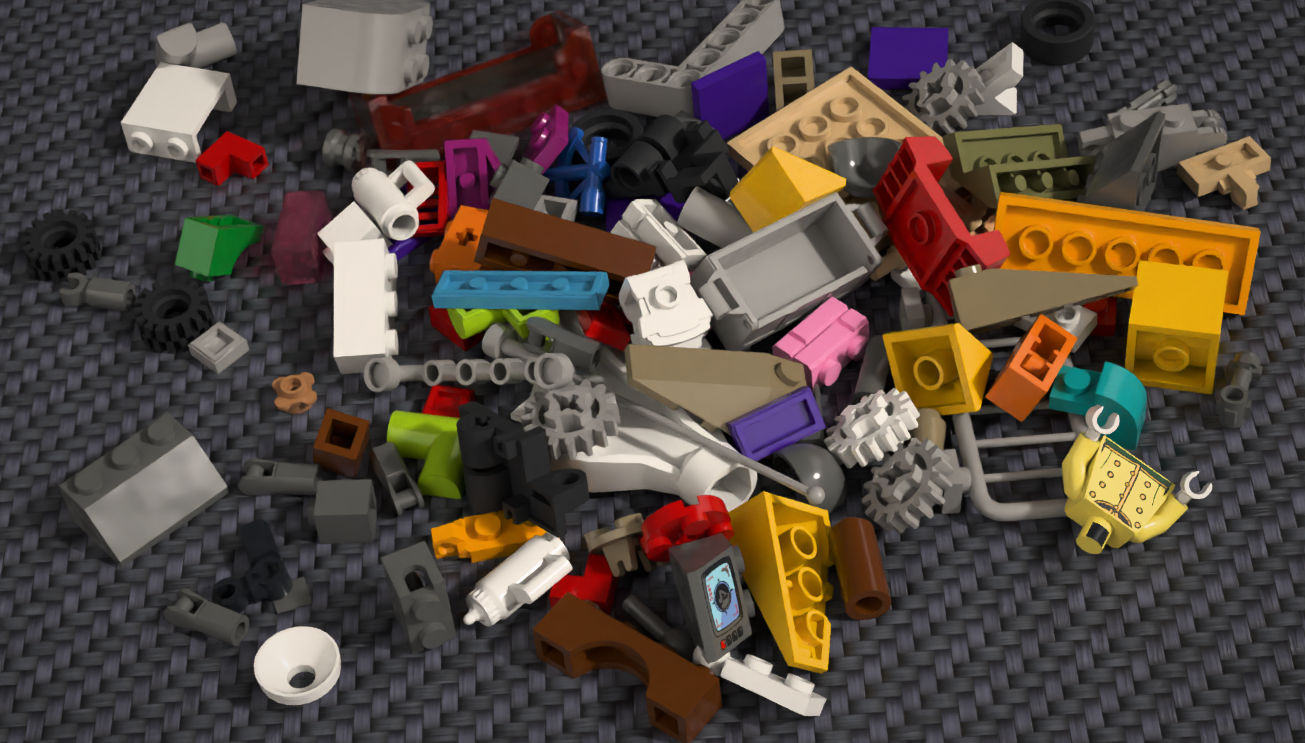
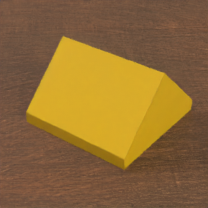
(780, 187)
(939, 367)

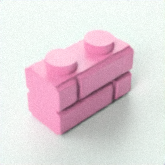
(825, 342)

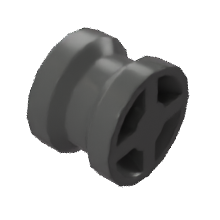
(345, 150)

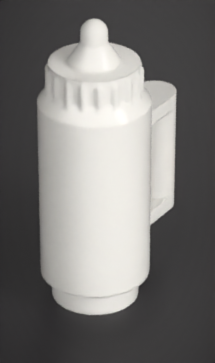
(386, 204)
(518, 580)

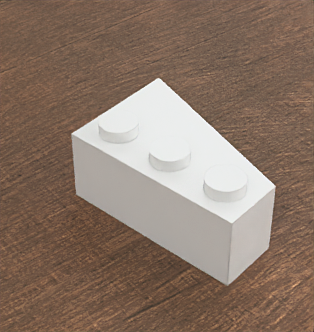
(364, 303)

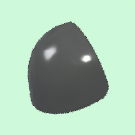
(861, 162)
(814, 468)

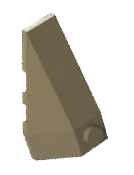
(1002, 296)
(710, 381)

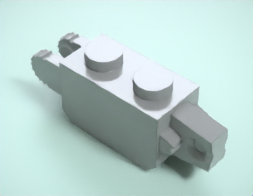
(1183, 133)

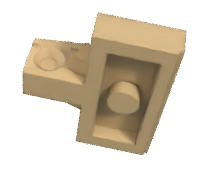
(1228, 170)

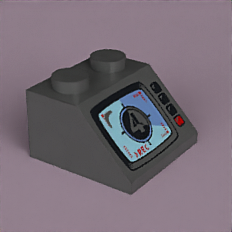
(712, 594)

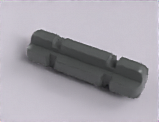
(1161, 95)

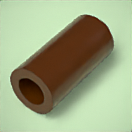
(859, 569)

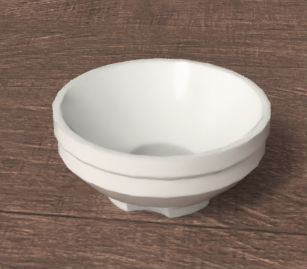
(295, 652)

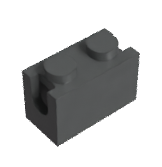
(420, 610)

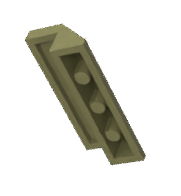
(1017, 162)

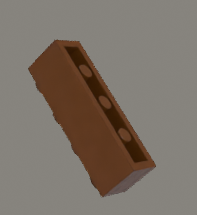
(535, 241)

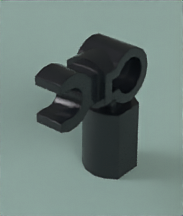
(268, 574)

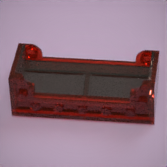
(489, 96)

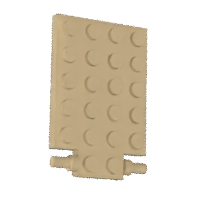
(843, 110)

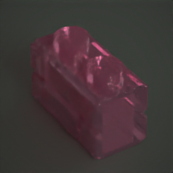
(296, 242)

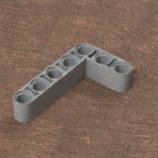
(666, 89)

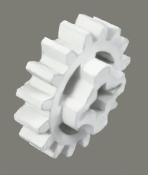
(872, 428)

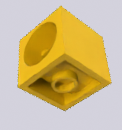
(1176, 326)

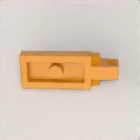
(482, 537)

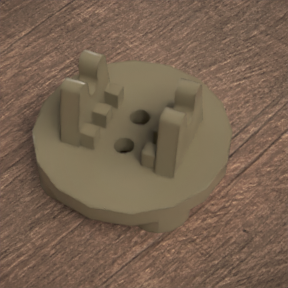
(621, 545)

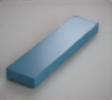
(521, 290)

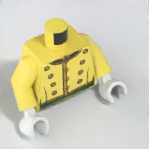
(1116, 493)

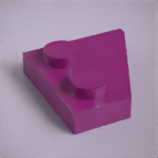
(548, 137)
(469, 173)

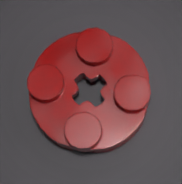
(680, 524)

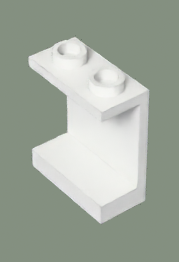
(174, 109)

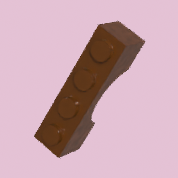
(583, 638)

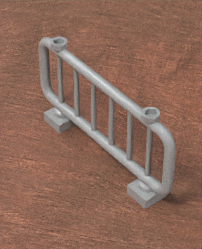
(971, 476)

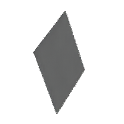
(296, 598)

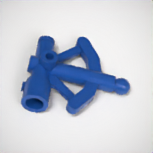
(592, 173)

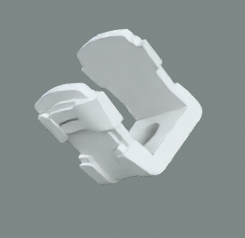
(665, 308)

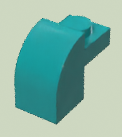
(1114, 389)

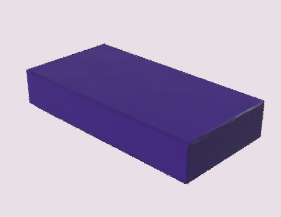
(776, 424)

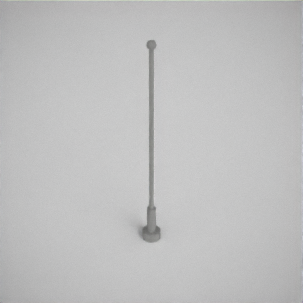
(503, 343)

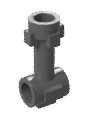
(1233, 401)

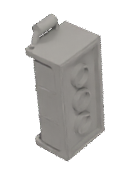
(788, 269)

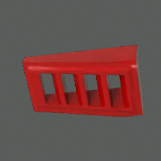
(437, 174)

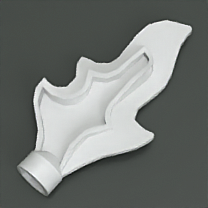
(646, 452)

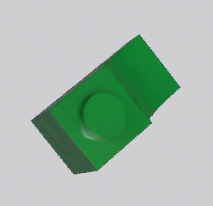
(214, 243)

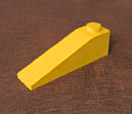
(787, 573)

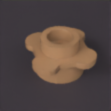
(294, 393)

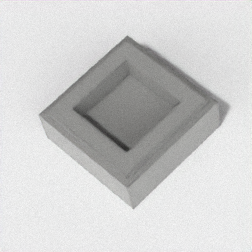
(218, 347)

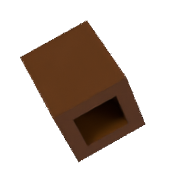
(341, 443)

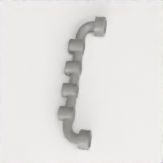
(547, 370)

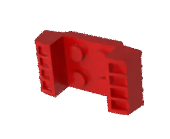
(926, 224)

